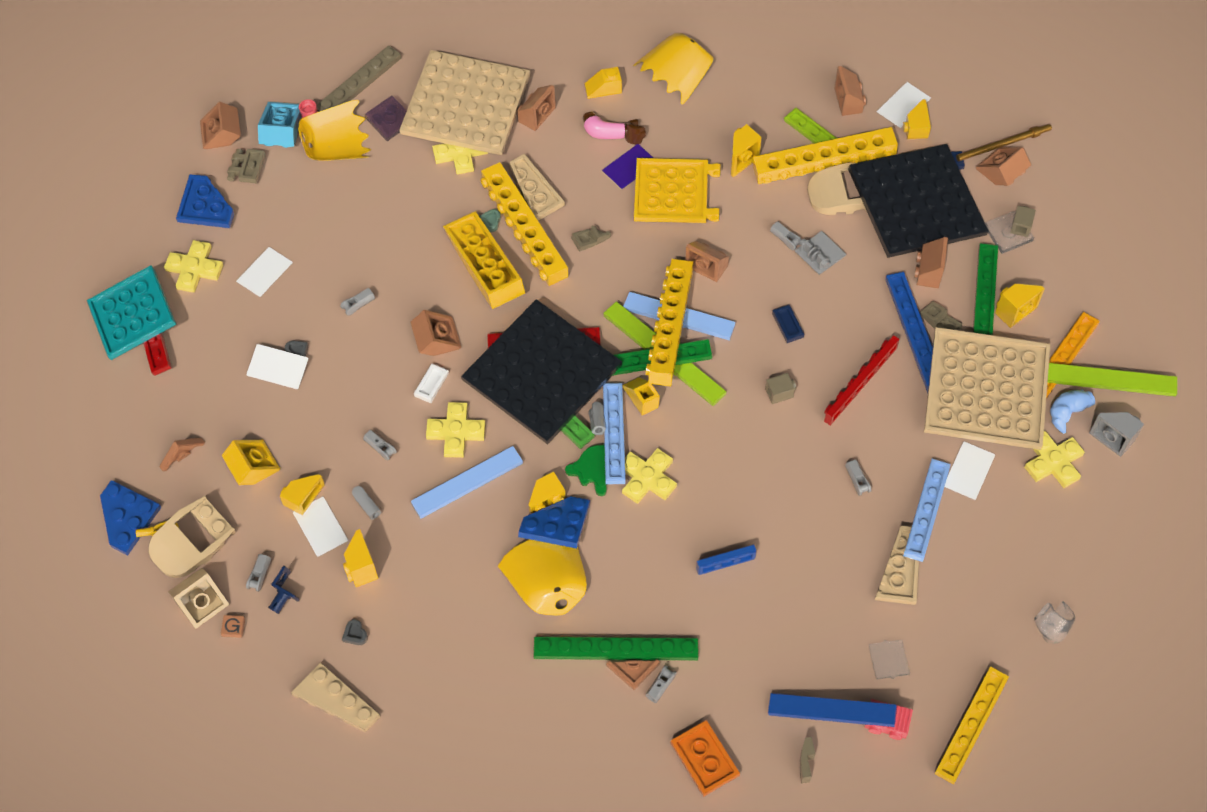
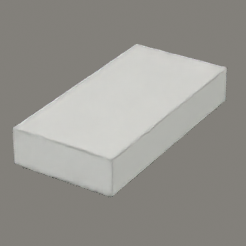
(431, 383)

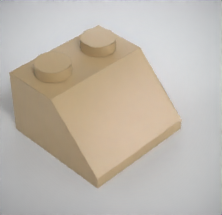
(198, 598)

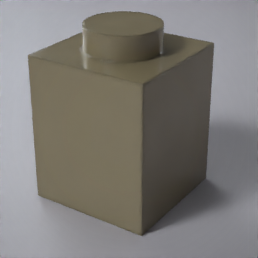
(1023, 221)
(780, 388)

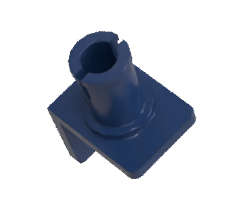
(282, 595)

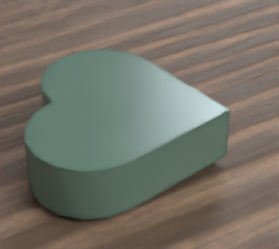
(491, 219)

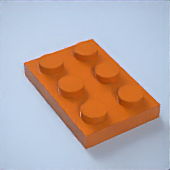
(705, 758)

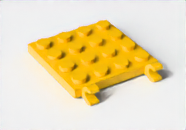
(673, 190)

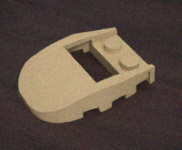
(828, 192)
(173, 550)

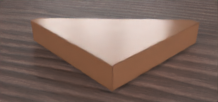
(180, 450)
(633, 671)

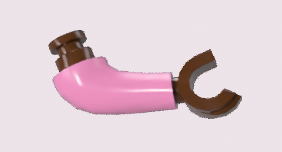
(606, 130)

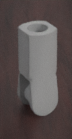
(784, 234)
(360, 300)
(597, 418)
(378, 444)
(857, 475)
(366, 502)
(259, 570)
(659, 686)

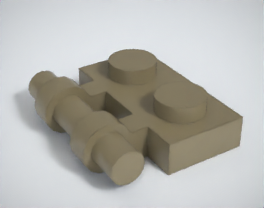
(250, 167)

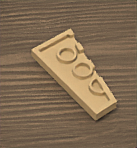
(535, 188)
(901, 574)
(330, 694)

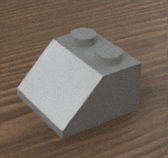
(1117, 430)

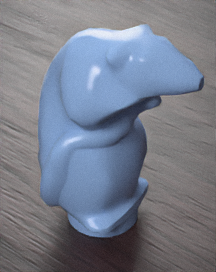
(1067, 404)

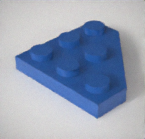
(204, 204)
(124, 513)
(557, 523)

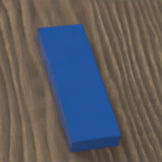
(726, 560)

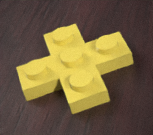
(460, 156)
(193, 266)
(455, 429)
(1056, 461)
(648, 476)

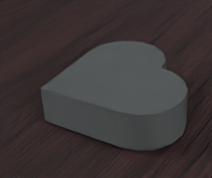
(297, 347)
(354, 633)

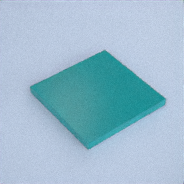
(131, 312)

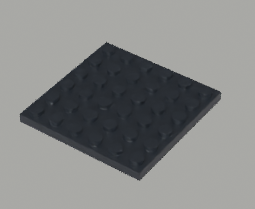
(917, 199)
(541, 371)

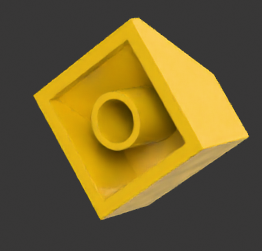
(745, 147)
(1018, 302)
(250, 461)
(358, 562)

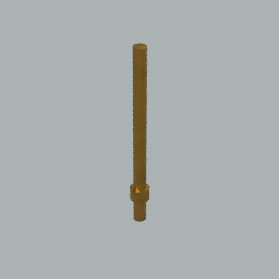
(1033, 133)

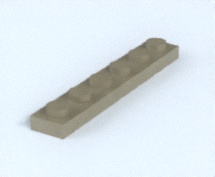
(361, 79)

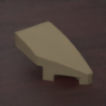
(589, 238)

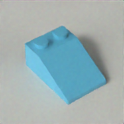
(279, 124)

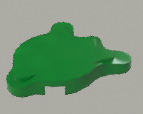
(590, 468)

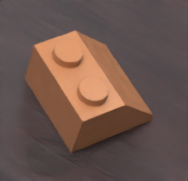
(849, 92)
(537, 107)
(220, 126)
(1004, 165)
(706, 260)
(931, 263)
(435, 333)

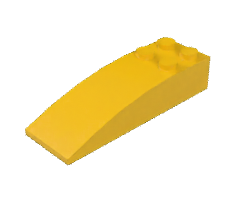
(484, 260)

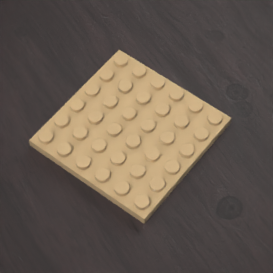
(465, 102)
(987, 388)

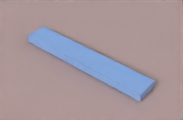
(692, 320)
(614, 433)
(466, 482)
(927, 510)

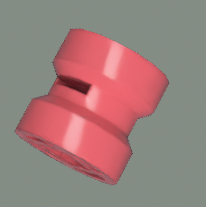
(307, 107)

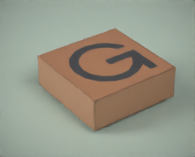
(232, 626)

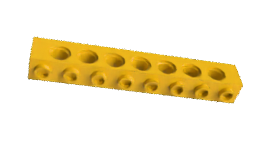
(824, 155)
(524, 224)
(670, 324)

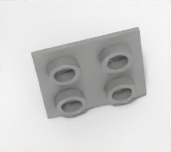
(820, 252)

